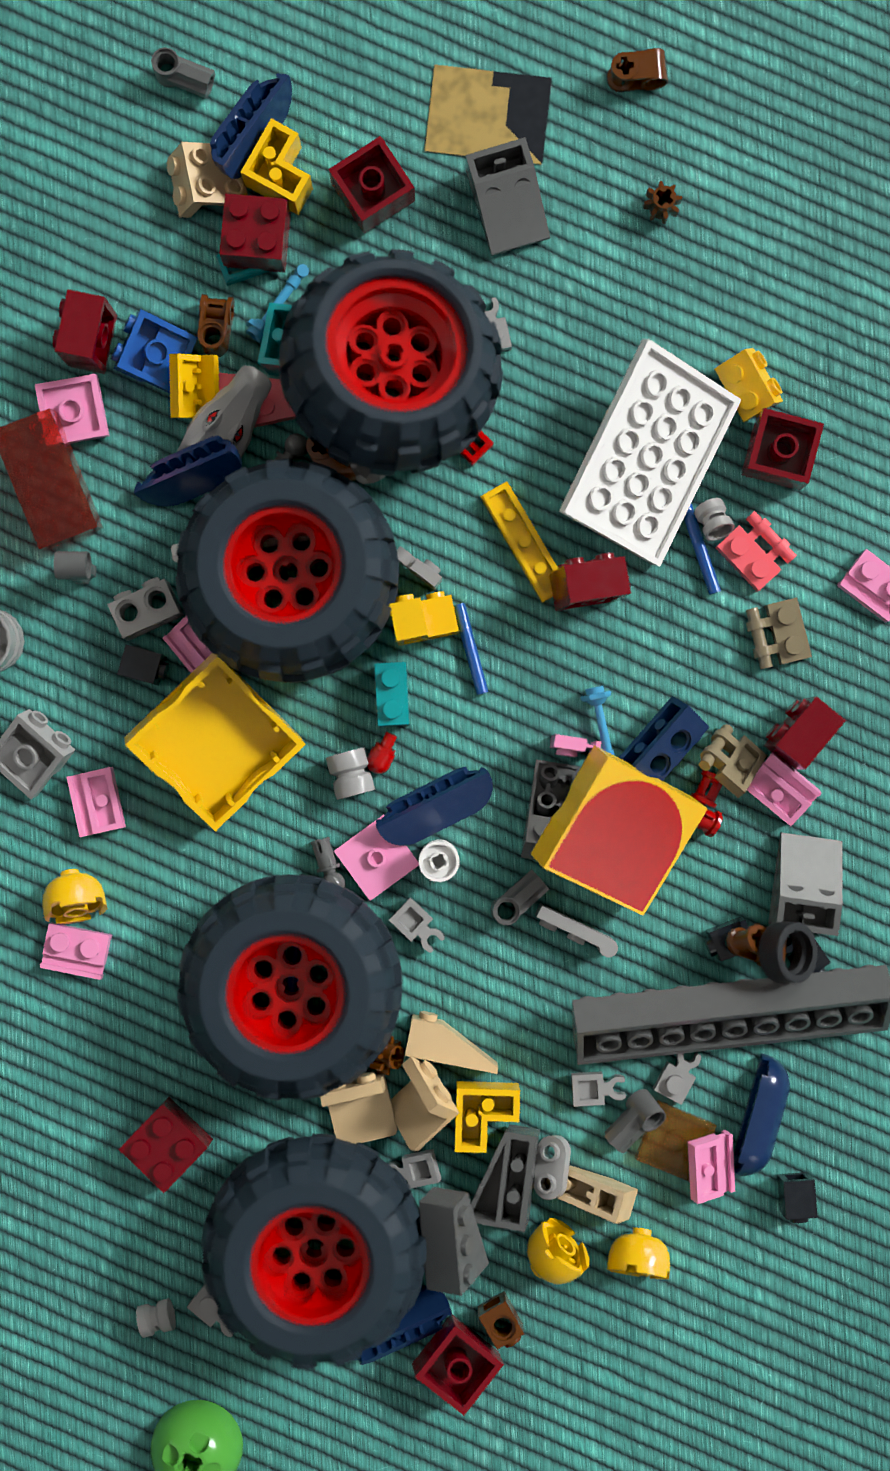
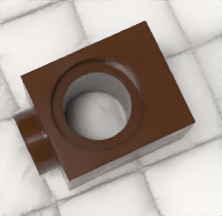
(497, 1308)

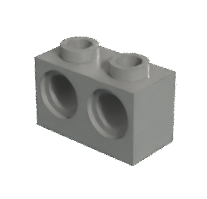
(147, 617)

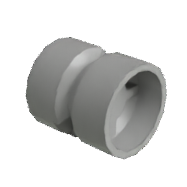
(350, 773)

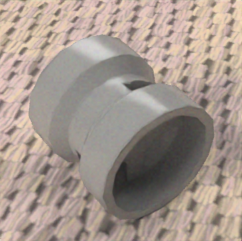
(714, 520)
(156, 1317)

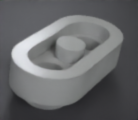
(554, 1168)

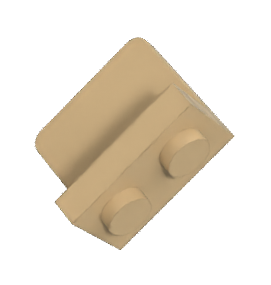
(198, 179)
(422, 1104)
(361, 1109)

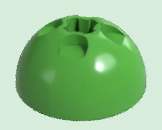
(198, 1433)

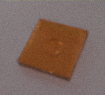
(668, 1144)

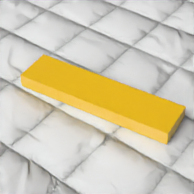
(521, 538)

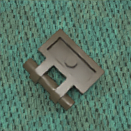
(787, 633)
(737, 768)

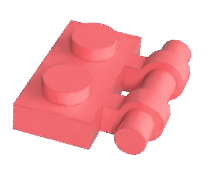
(749, 557)

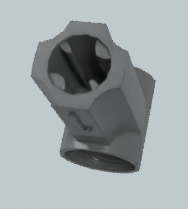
(185, 73)
(74, 566)
(521, 896)
(641, 1116)

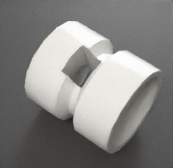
(439, 860)

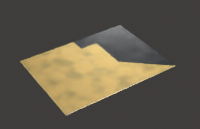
(486, 109)

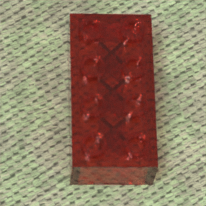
(47, 479)

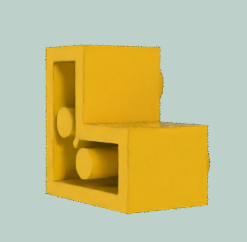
(271, 168)
(423, 619)
(479, 1104)

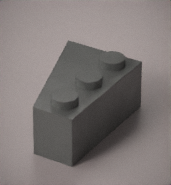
(507, 1186)
(452, 1241)

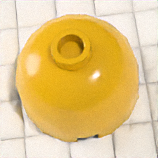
(73, 897)
(555, 1253)
(639, 1255)

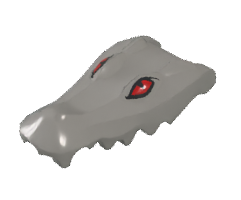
(231, 411)

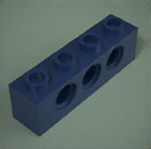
(665, 739)

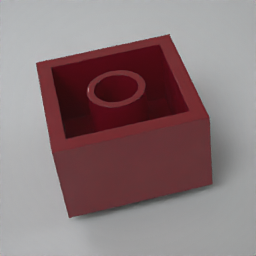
(372, 184)
(255, 232)
(85, 331)
(782, 449)
(590, 582)
(803, 732)
(166, 1144)
(457, 1364)

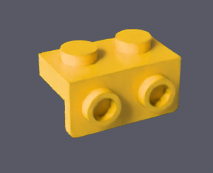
(748, 380)
(192, 383)

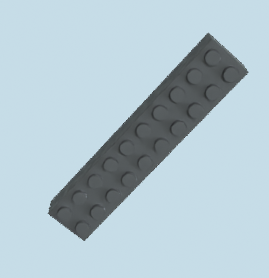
(730, 1015)

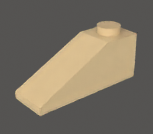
(439, 1042)
(598, 1195)

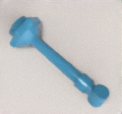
(256, 326)
(596, 697)

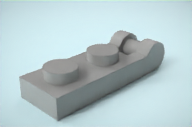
(577, 931)

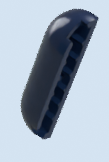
(247, 121)
(189, 472)
(435, 806)
(761, 1117)
(418, 1323)

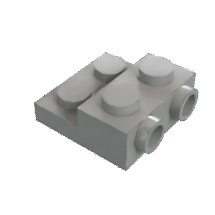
(32, 752)

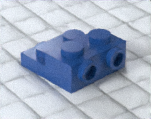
(148, 349)

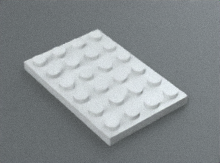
(650, 453)

